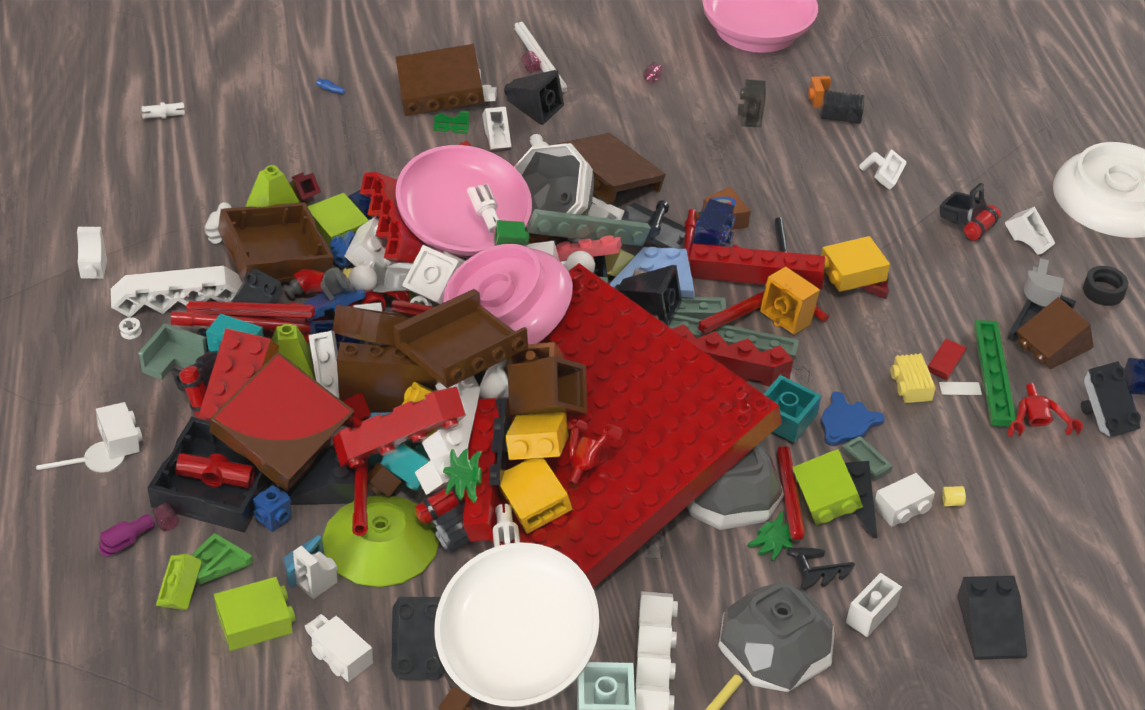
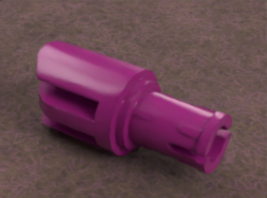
(123, 534)

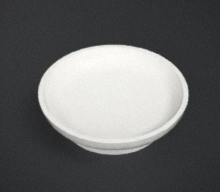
(1105, 189)
(517, 624)

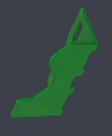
(463, 118)

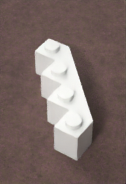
(165, 288)
(441, 442)
(653, 652)

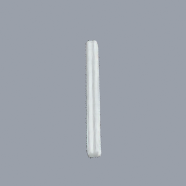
(532, 45)

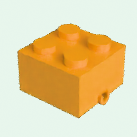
(789, 300)

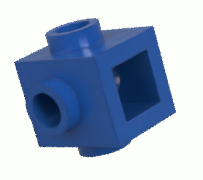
(339, 247)
(272, 508)

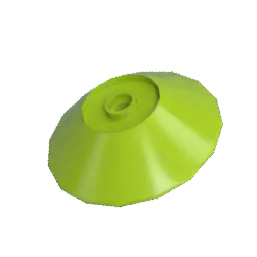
(390, 551)

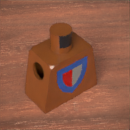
(730, 197)

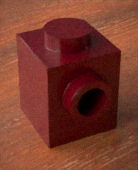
(305, 187)

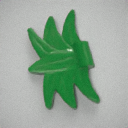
(463, 474)
(773, 537)

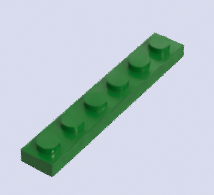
(994, 373)

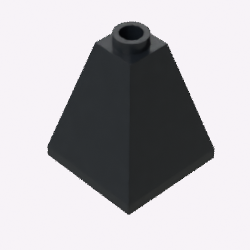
(536, 95)
(655, 292)

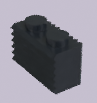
(843, 107)

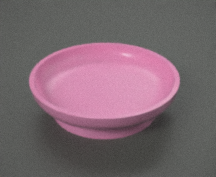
(761, 24)
(436, 200)
(517, 287)

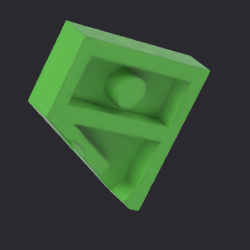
(219, 558)

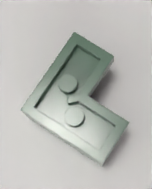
(169, 348)

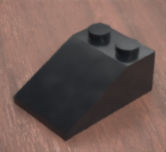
(324, 482)
(993, 617)

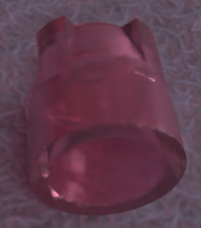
(531, 61)
(652, 72)
(165, 517)

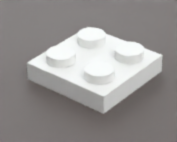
(430, 274)

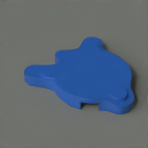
(323, 303)
(847, 421)

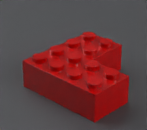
(235, 364)

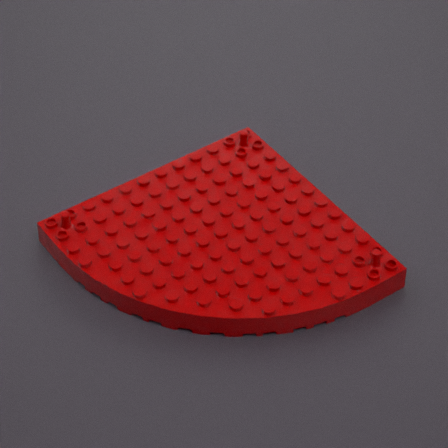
(679, 421)

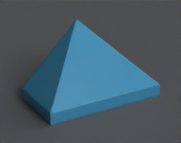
(312, 546)

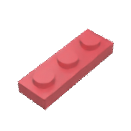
(604, 246)

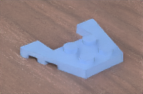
(654, 258)

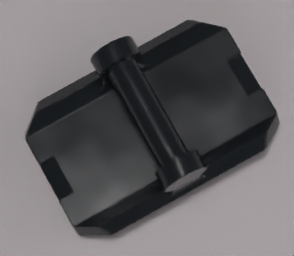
(663, 231)
(259, 289)
(1110, 400)
(414, 639)

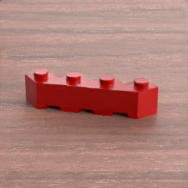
(401, 241)
(743, 357)
(407, 422)

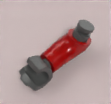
(315, 281)

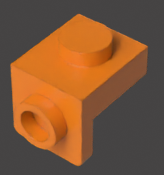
(817, 89)

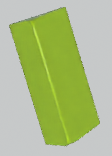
(179, 582)

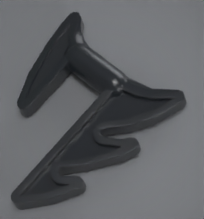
(812, 574)

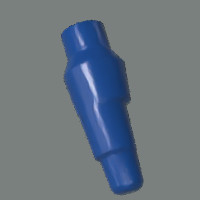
(330, 86)

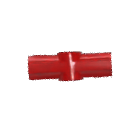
(215, 470)

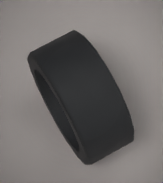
(1104, 296)

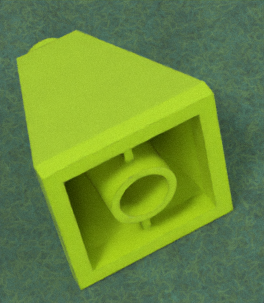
(271, 189)
(294, 347)

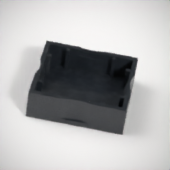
(190, 497)

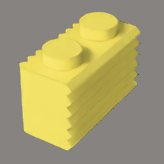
(913, 378)

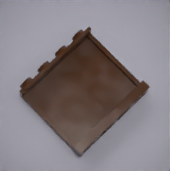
(439, 79)
(616, 166)
(458, 339)
(378, 373)

